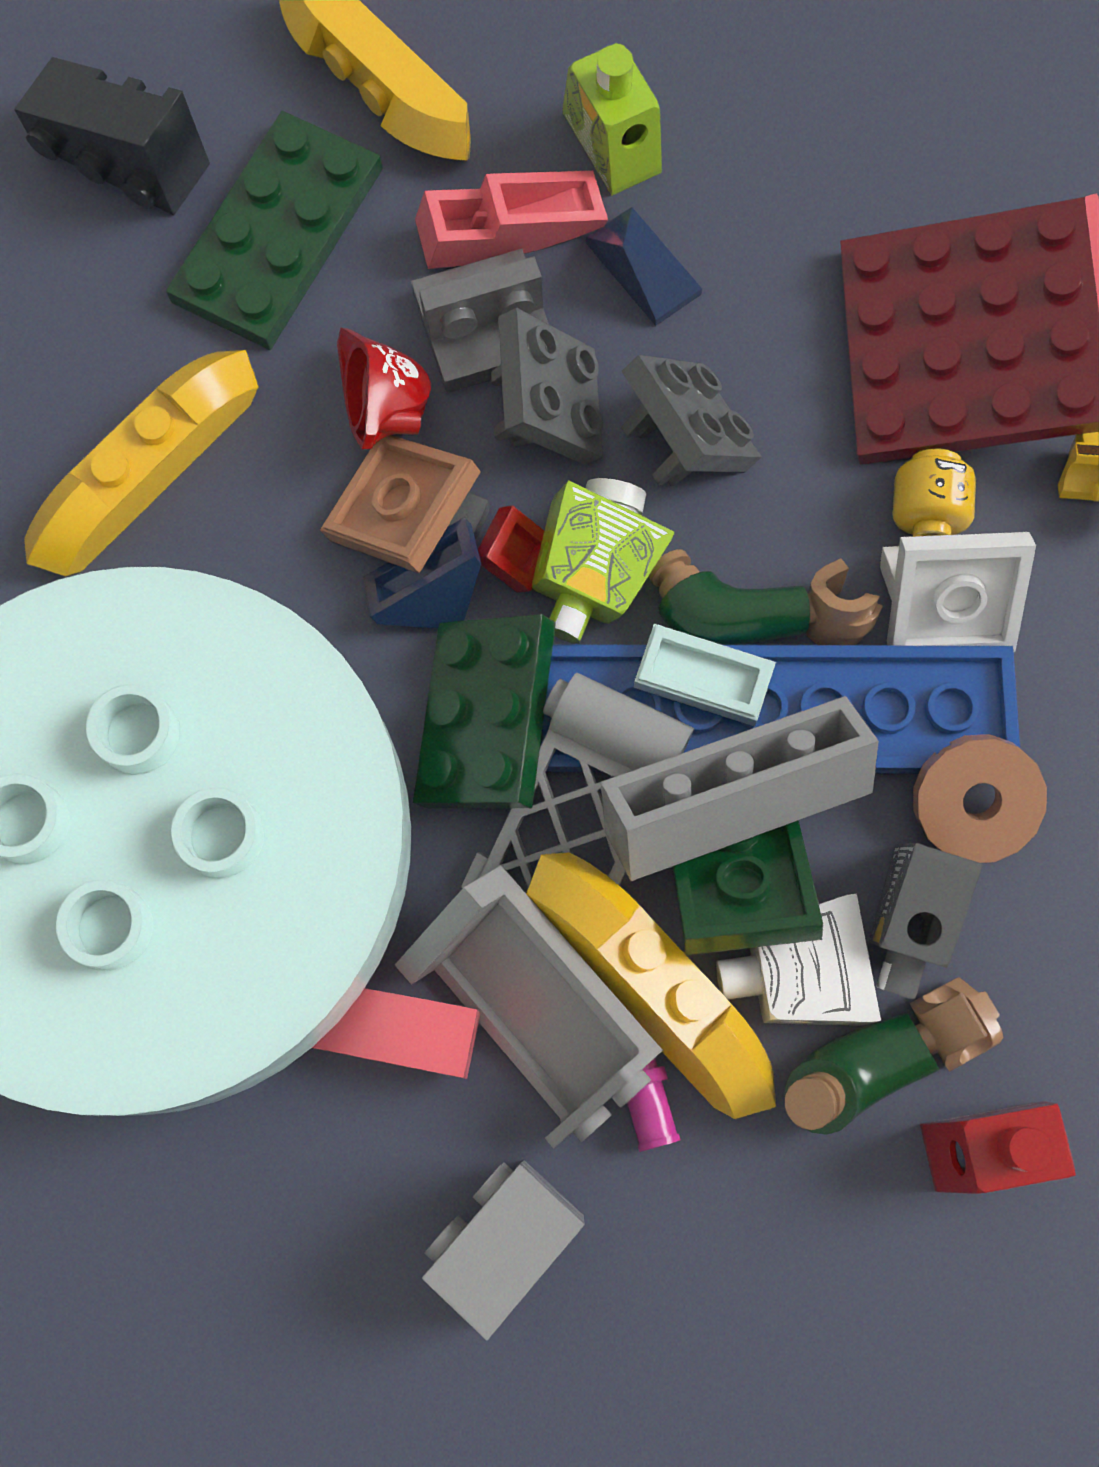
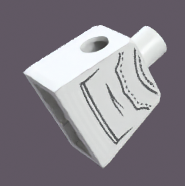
(810, 980)

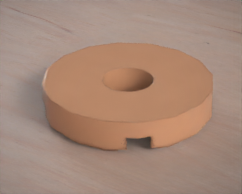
(1010, 819)

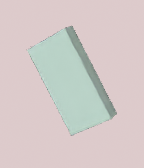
(704, 674)

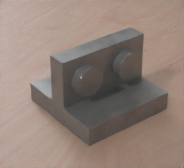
(463, 312)

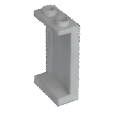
(536, 1001)

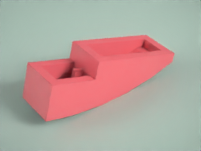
(508, 215)
(406, 1033)

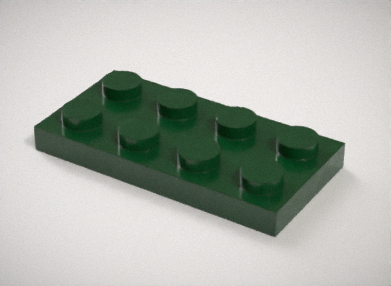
(275, 230)

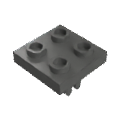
(547, 389)
(692, 417)

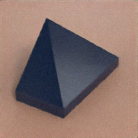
(643, 266)
(433, 595)

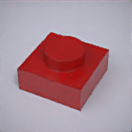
(512, 548)

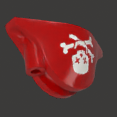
(380, 388)

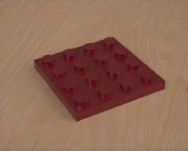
(973, 332)

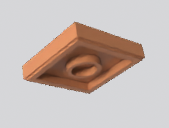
(400, 502)

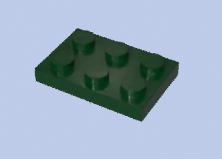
(485, 713)
(749, 894)

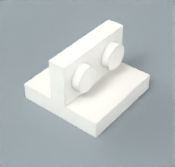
(958, 588)

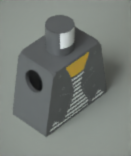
(939, 891)

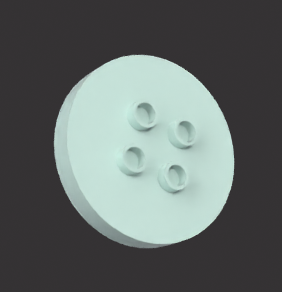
(185, 840)

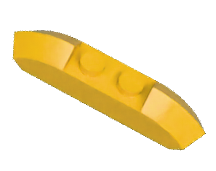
(389, 75)
(139, 461)
(656, 984)

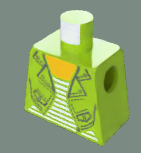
(603, 102)
(594, 558)

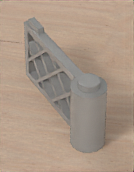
(601, 732)

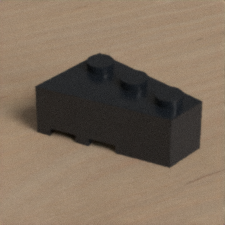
(115, 132)

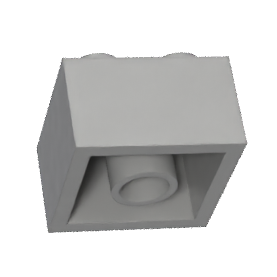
(504, 1249)

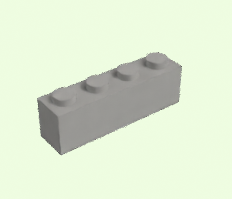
(738, 787)

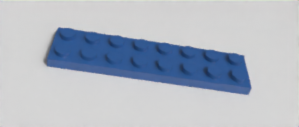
(905, 694)

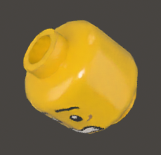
(934, 494)

